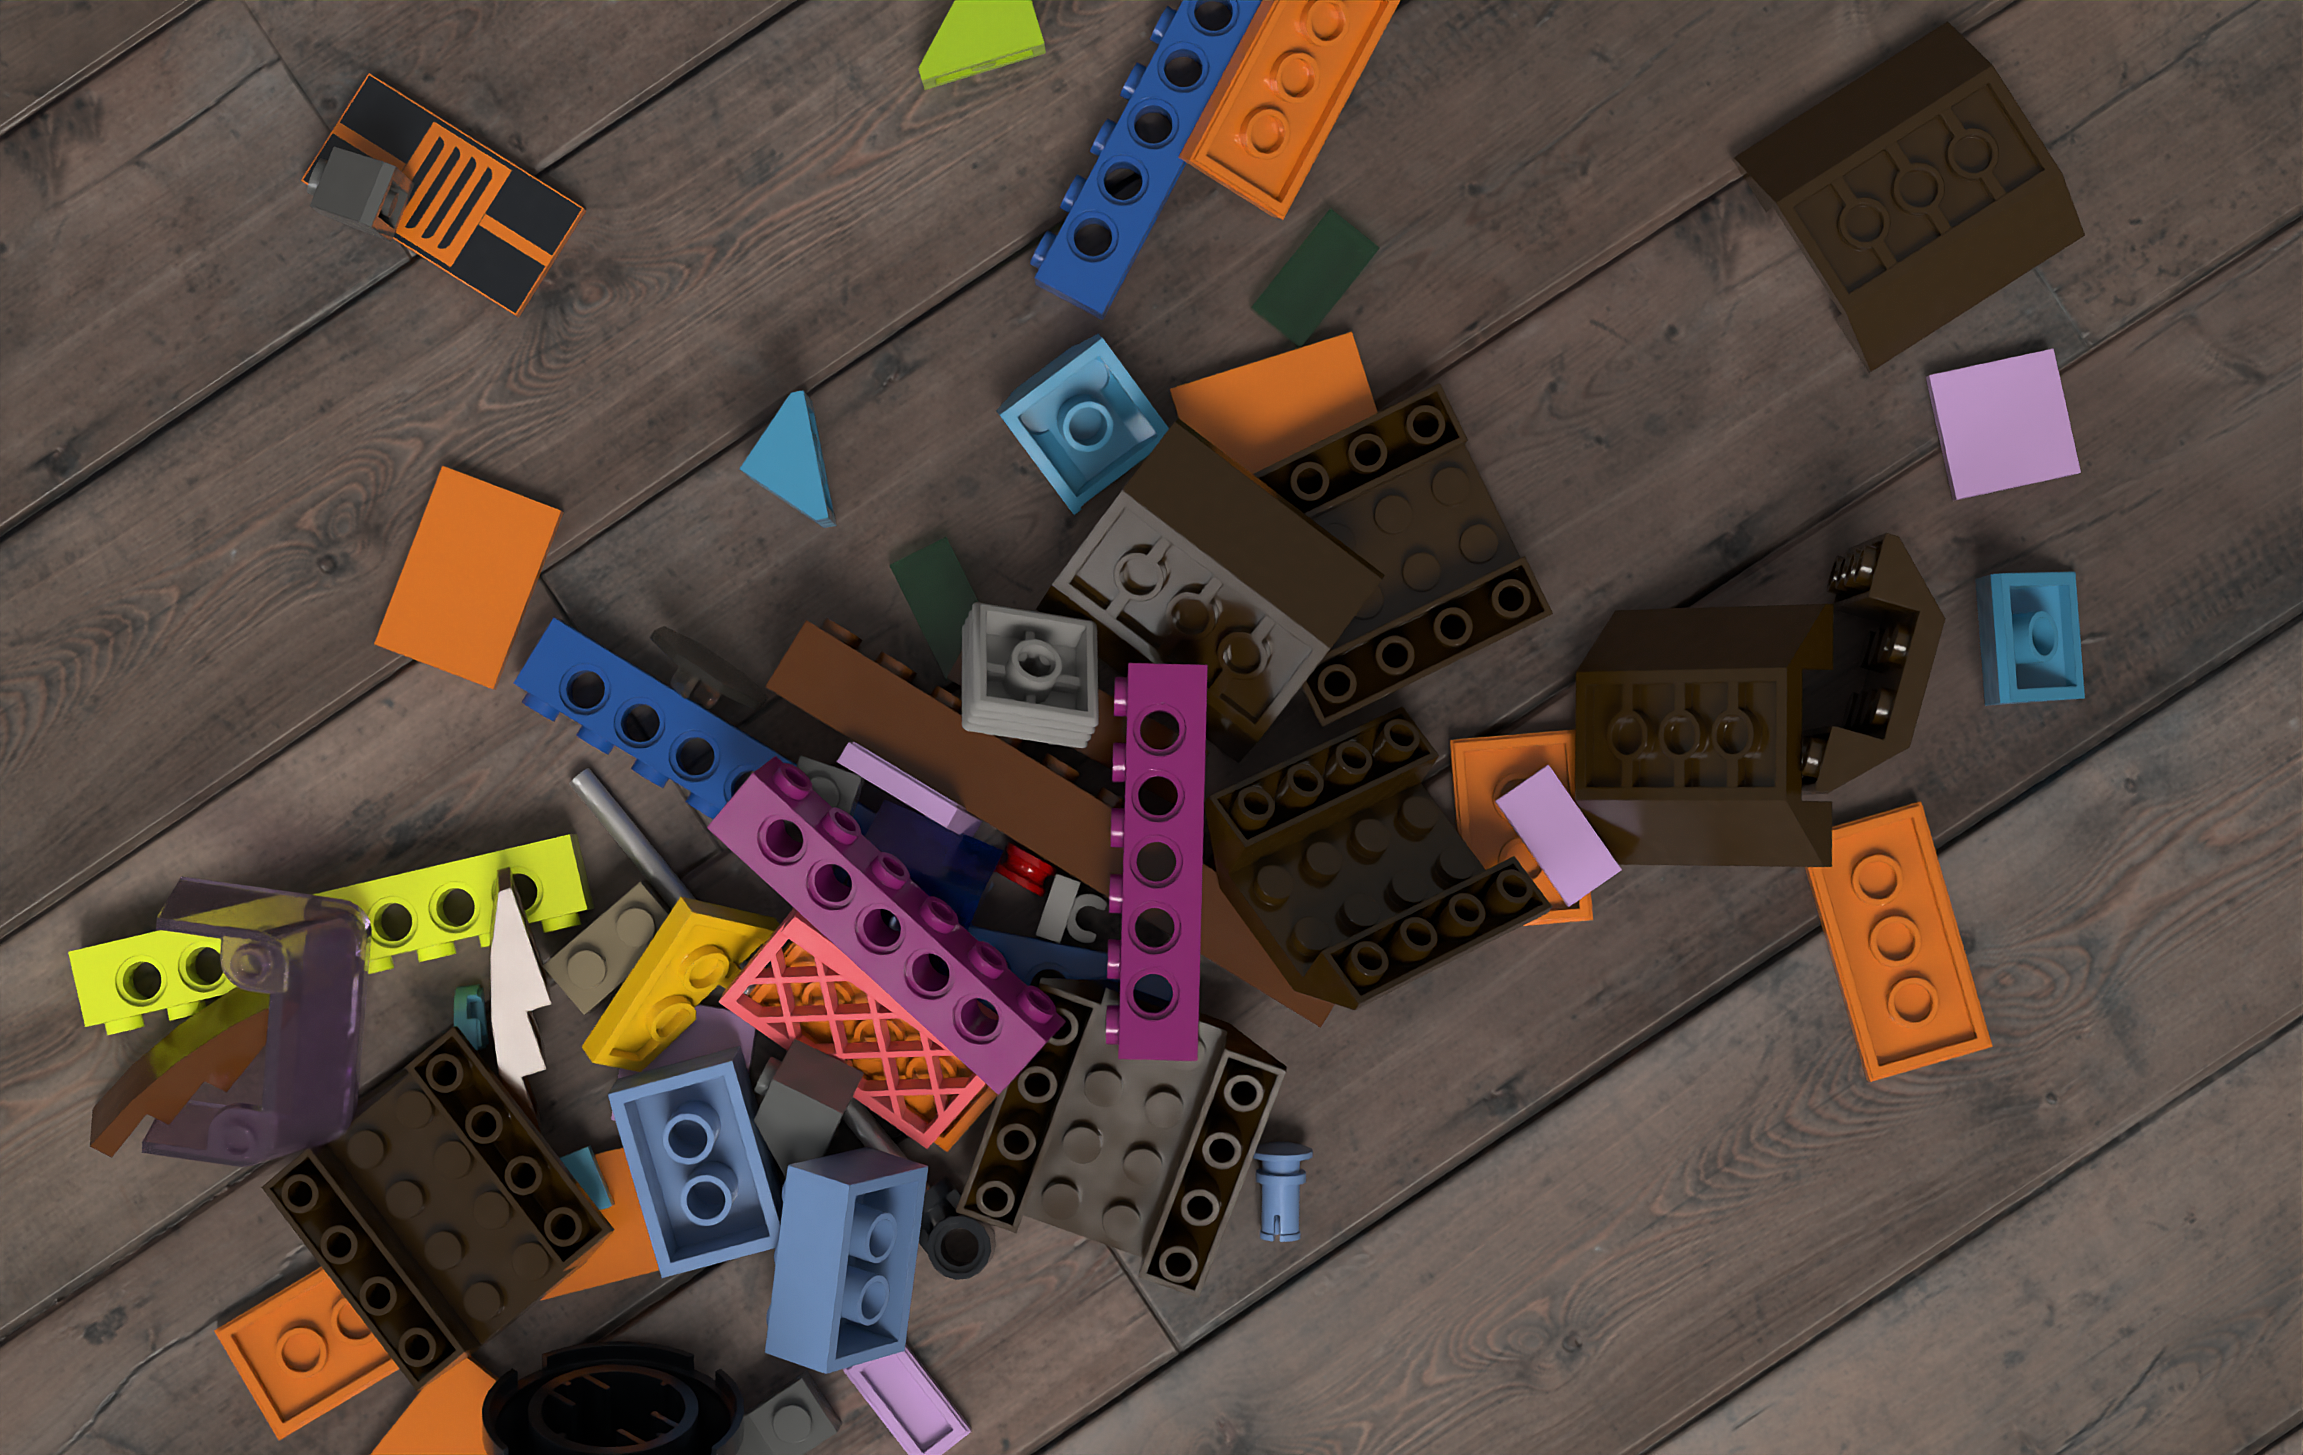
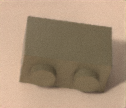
(608, 949)

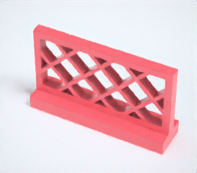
(832, 965)

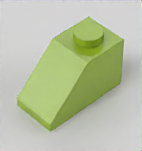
(980, 39)

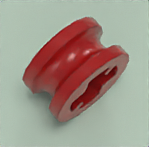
(1025, 869)

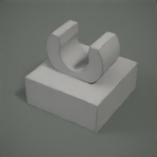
(1062, 910)

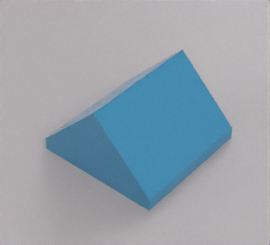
(791, 461)
(2029, 637)

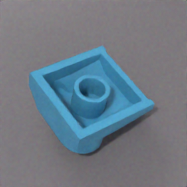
(1083, 421)

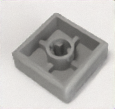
(1029, 675)

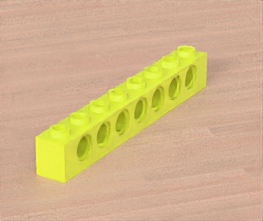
(555, 865)

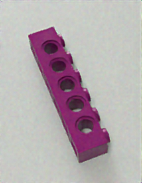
(853, 922)
(1173, 1030)

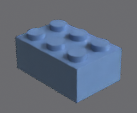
(699, 1161)
(845, 1259)

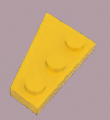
(681, 966)

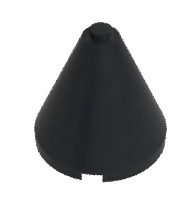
(614, 1403)

